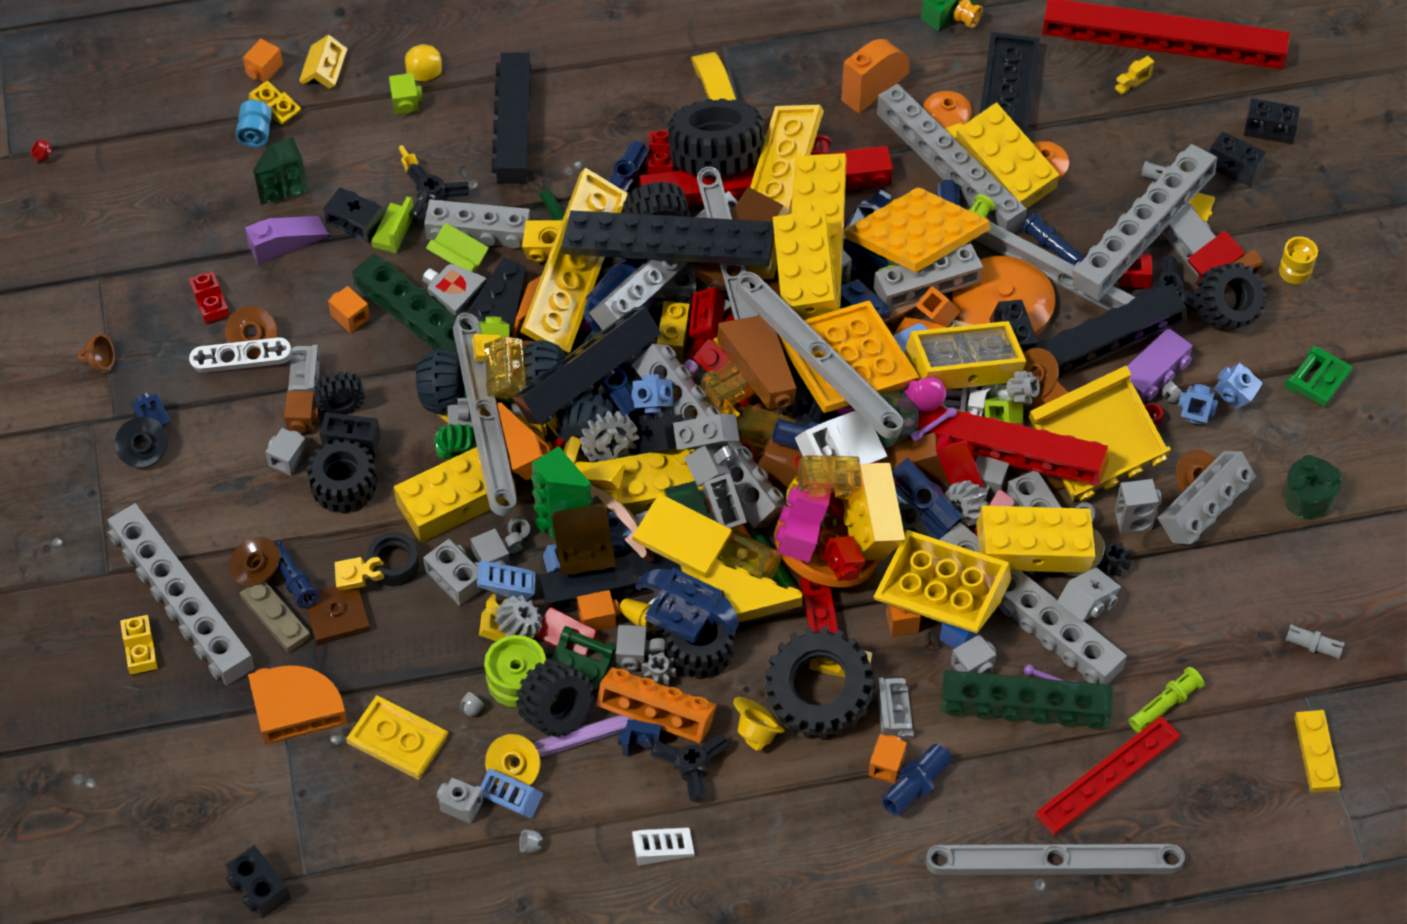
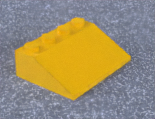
(944, 582)

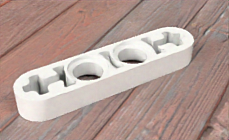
(240, 350)

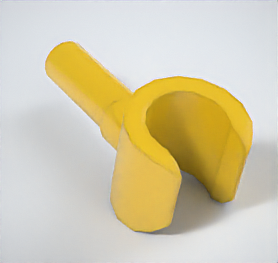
(407, 159)

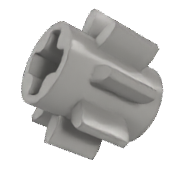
(1023, 387)
(659, 668)

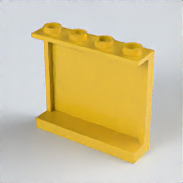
(1110, 414)

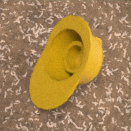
(756, 723)

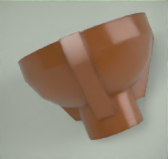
(98, 353)

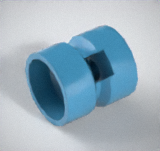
(253, 123)

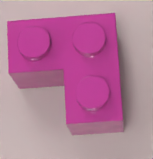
(801, 524)

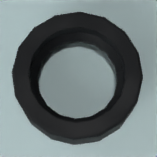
(390, 541)

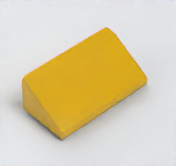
(602, 475)

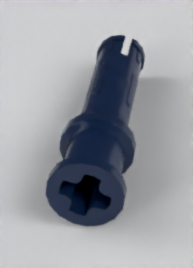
(1048, 237)
(291, 585)

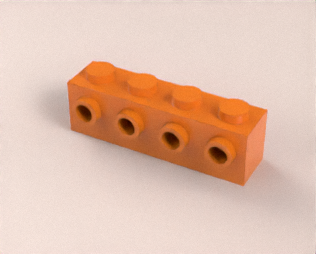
(656, 704)

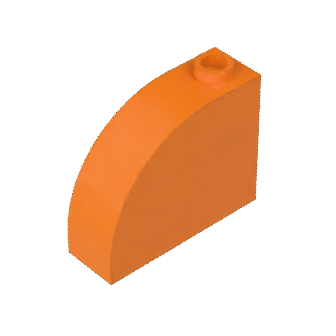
(872, 72)
(295, 702)

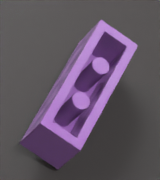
(1159, 364)

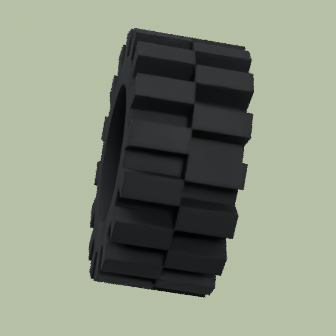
(339, 393)

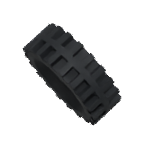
(829, 717)

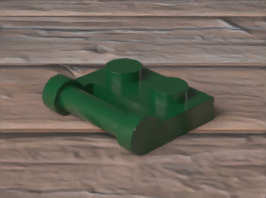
(589, 667)

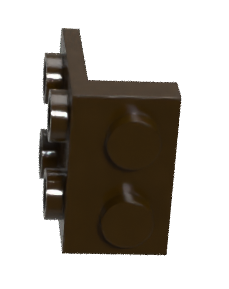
(583, 539)

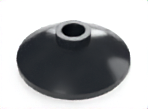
(133, 434)

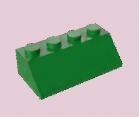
(557, 488)

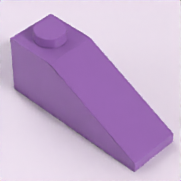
(282, 235)

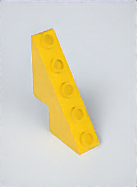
(748, 594)

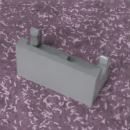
(304, 369)
(894, 708)

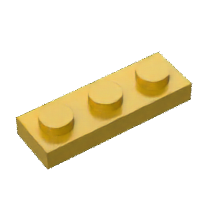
(1317, 751)

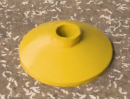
(503, 750)

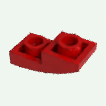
(659, 157)
(209, 297)

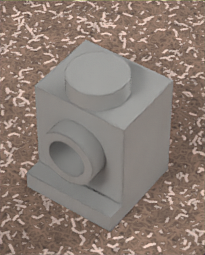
(461, 807)

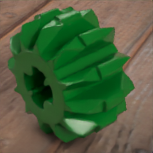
(454, 440)

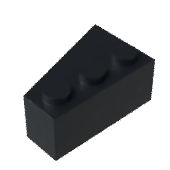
(502, 294)

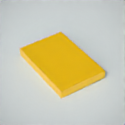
(682, 535)
(397, 737)

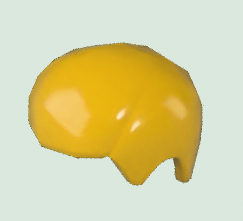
(423, 62)

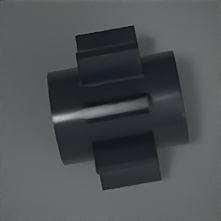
(1115, 559)

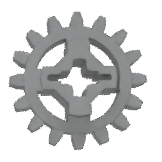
(621, 442)

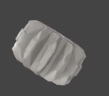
(967, 500)
(518, 617)

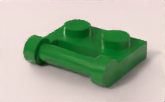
(1324, 382)

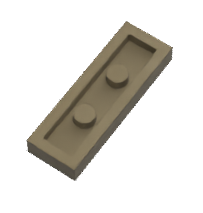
(275, 616)

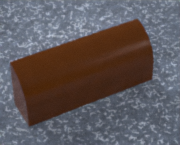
(751, 206)

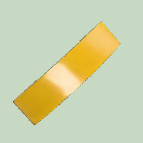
(713, 76)

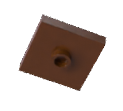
(337, 614)

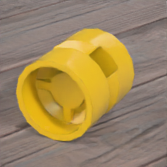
(1298, 260)

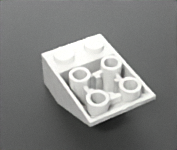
(843, 437)

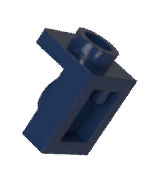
(152, 407)
(639, 732)

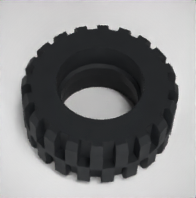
(716, 136)

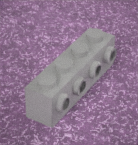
(482, 222)
(956, 270)
(1207, 497)

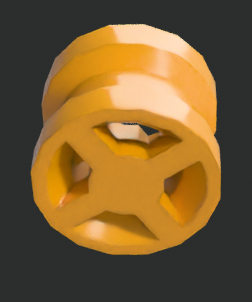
(968, 13)

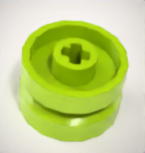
(507, 665)

